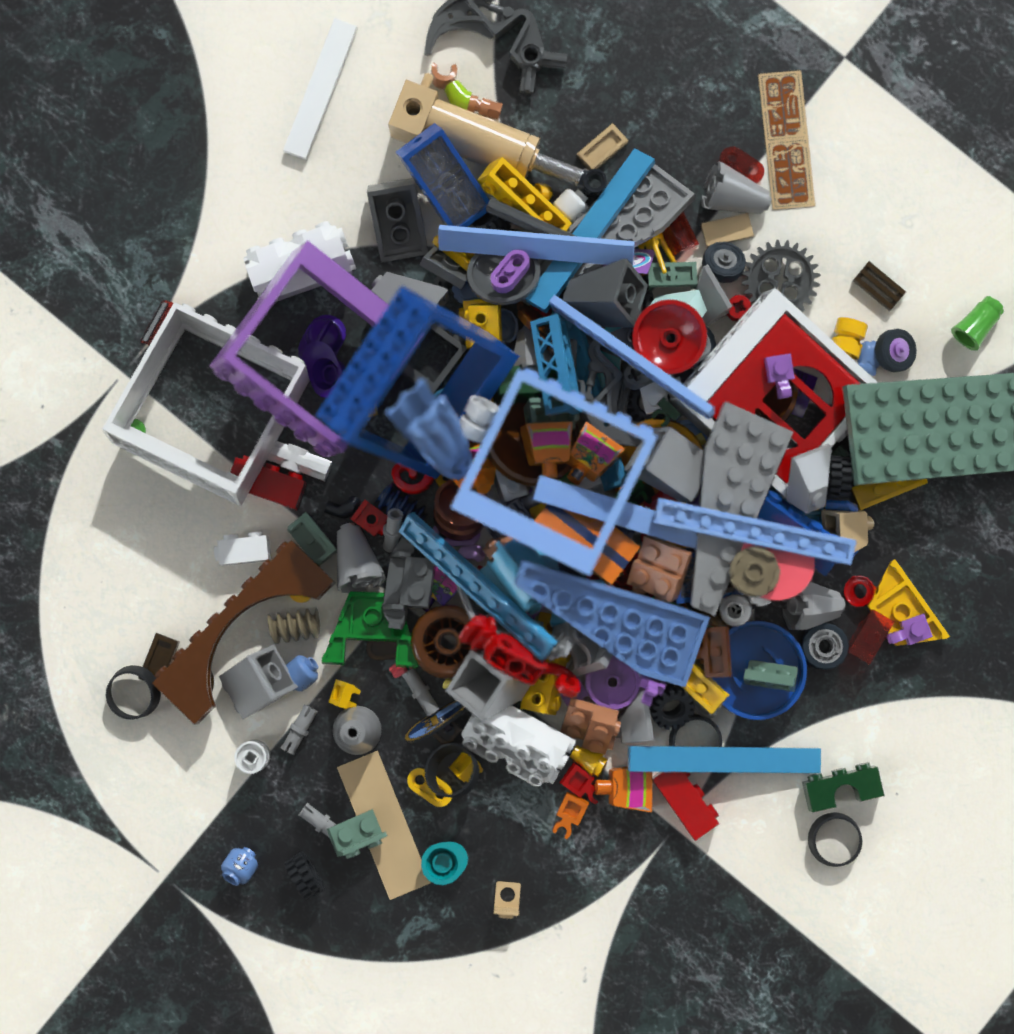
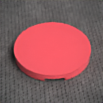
(794, 576)

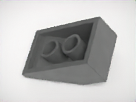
(397, 219)

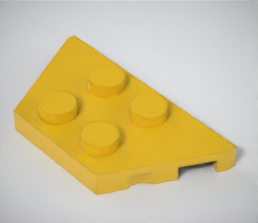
(900, 600)

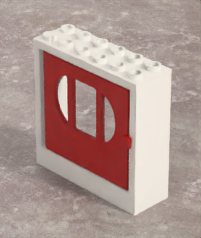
(749, 382)

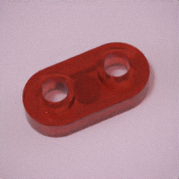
(742, 163)

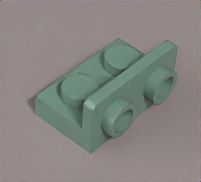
(771, 675)
(356, 833)

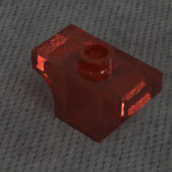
(870, 636)

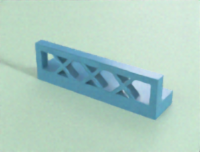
(562, 357)

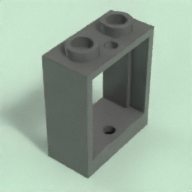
(455, 341)

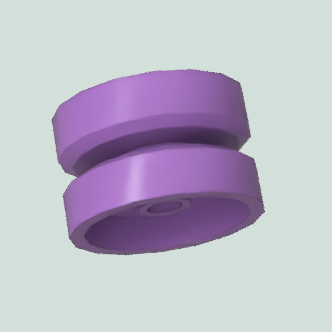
(613, 697)

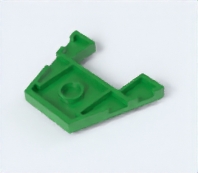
(365, 621)

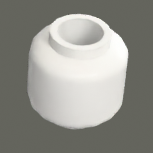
(571, 204)
(733, 618)

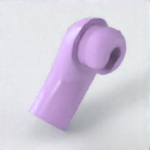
(472, 552)

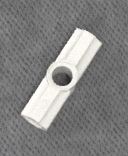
(300, 460)

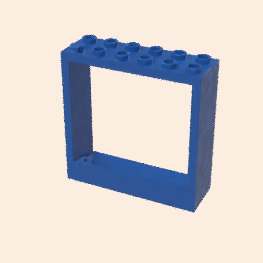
(385, 355)

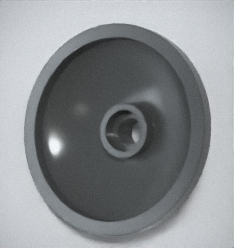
(479, 280)

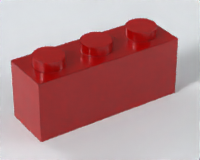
(273, 485)
(687, 802)

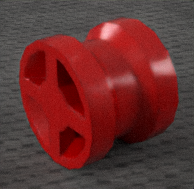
(736, 311)

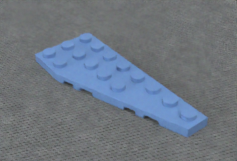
(636, 629)

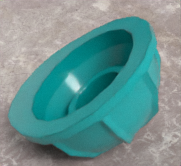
(444, 862)

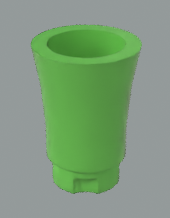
(978, 323)

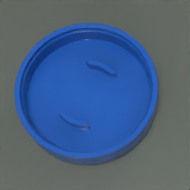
(768, 644)

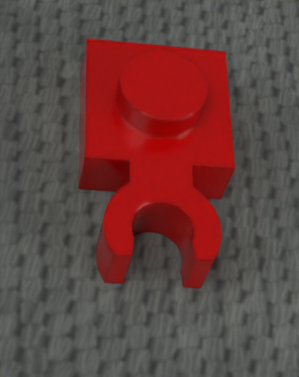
(579, 782)

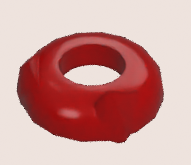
(849, 591)

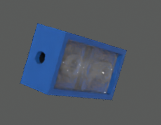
(444, 177)

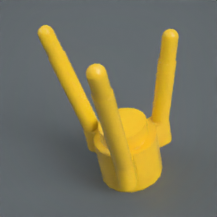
(653, 243)

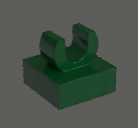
(668, 410)
(640, 492)

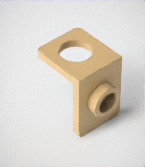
(503, 908)

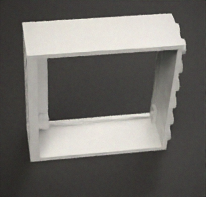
(119, 428)

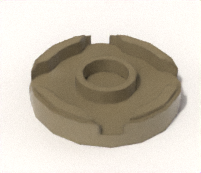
(754, 572)

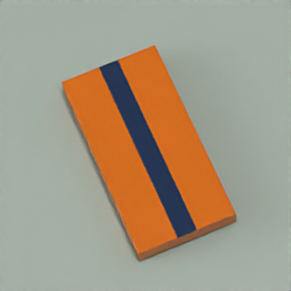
(586, 530)

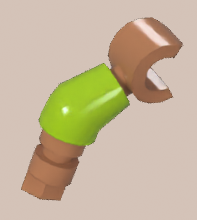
(461, 97)

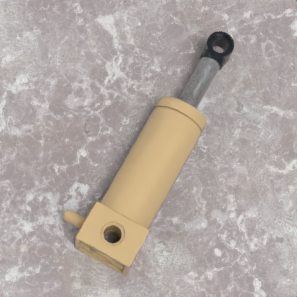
(480, 137)

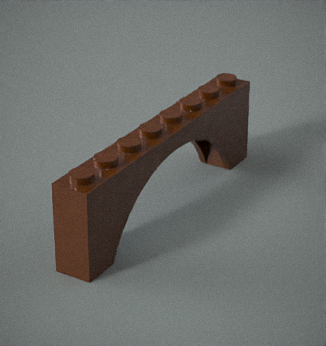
(188, 677)

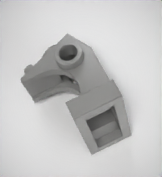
(581, 649)

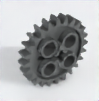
(802, 283)

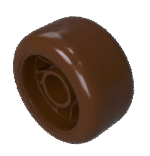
(427, 640)

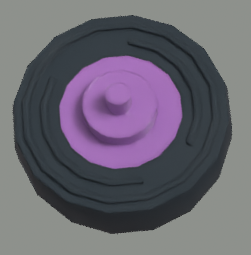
(895, 350)

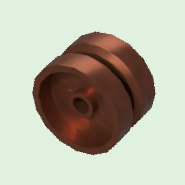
(449, 521)

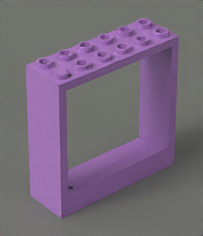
(266, 396)

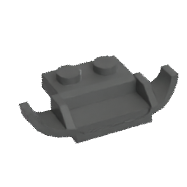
(407, 583)

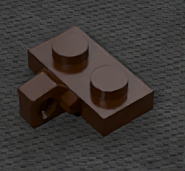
(715, 652)

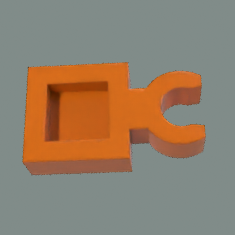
(571, 812)

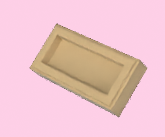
(602, 148)
(727, 229)

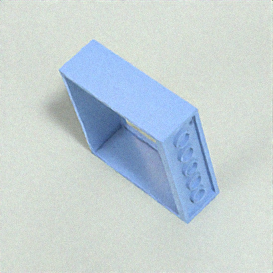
(525, 529)

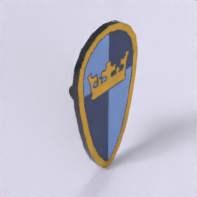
(435, 722)

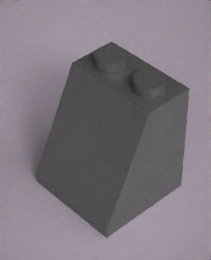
(608, 294)

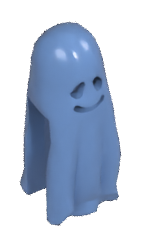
(433, 429)

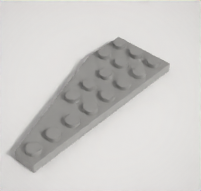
(644, 216)
(735, 480)

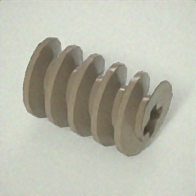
(294, 626)

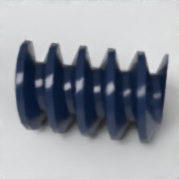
(393, 499)

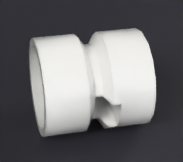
(478, 416)
(252, 756)

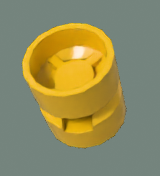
(849, 335)

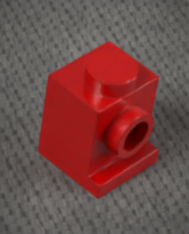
(363, 512)

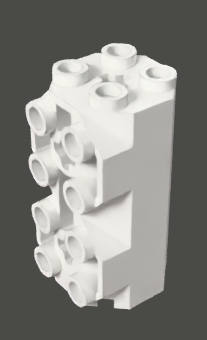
(265, 262)
(525, 743)

